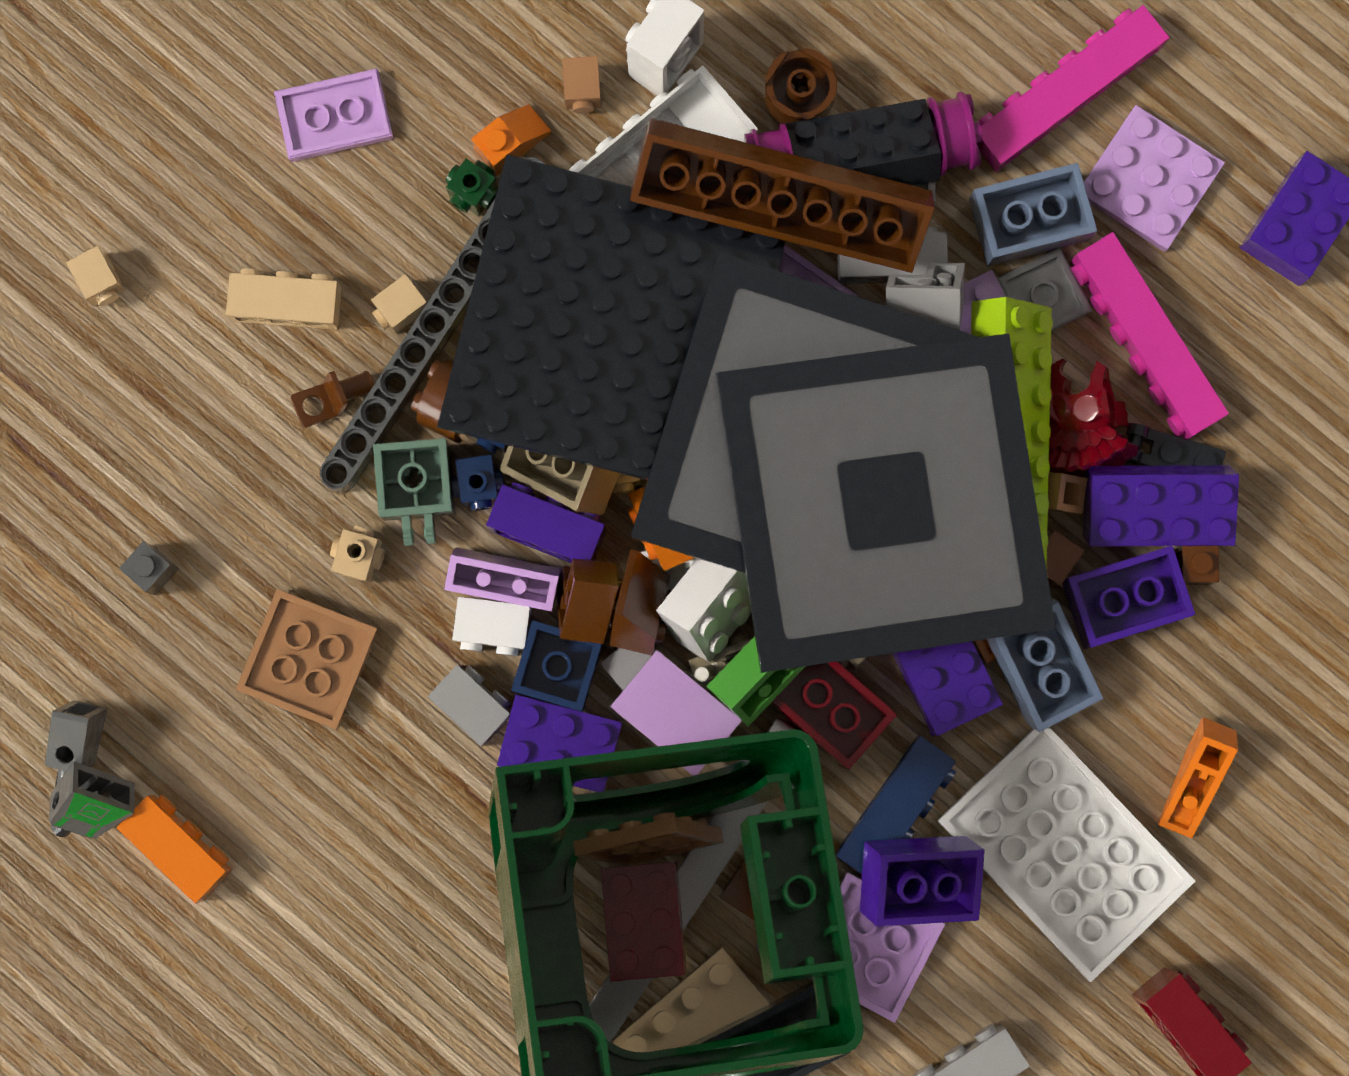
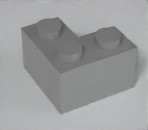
(930, 296)

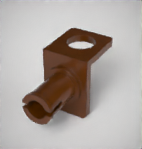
(333, 395)

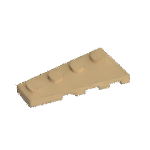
(695, 1007)

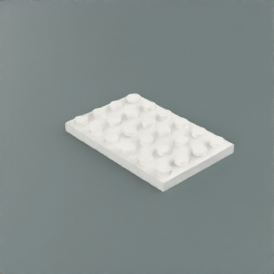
(1067, 851)

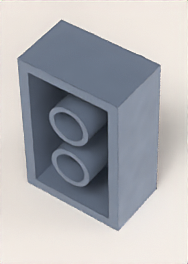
(1032, 214)
(1046, 673)

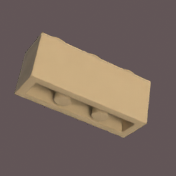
(284, 299)

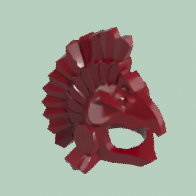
(1086, 424)

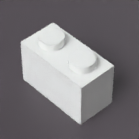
(491, 624)

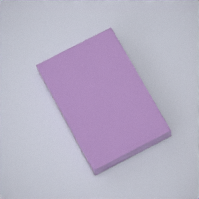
(333, 115)
(673, 707)

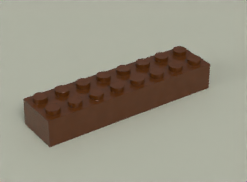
(781, 195)

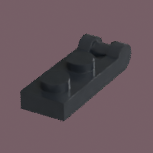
(1170, 449)

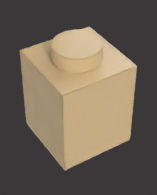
(96, 277)
(398, 305)

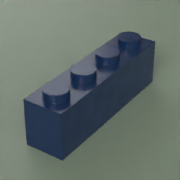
(899, 800)

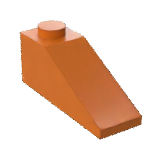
(1199, 777)

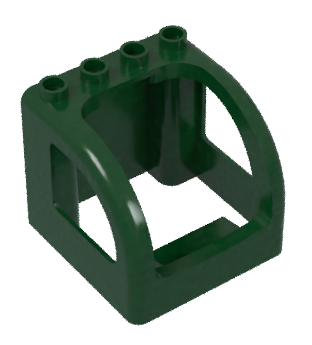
(789, 880)

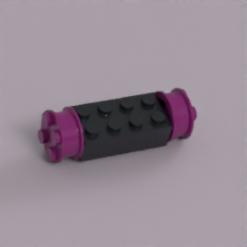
(896, 141)

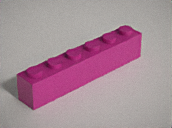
(1070, 87)
(1148, 336)

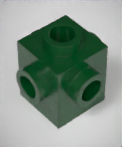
(473, 198)

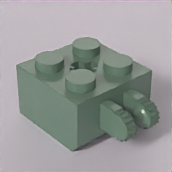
(400, 500)

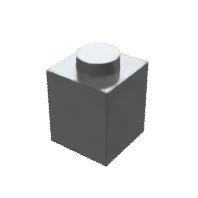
(148, 568)

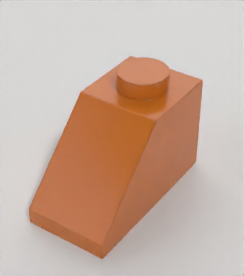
(511, 135)

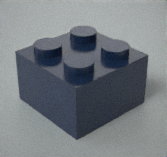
(556, 667)

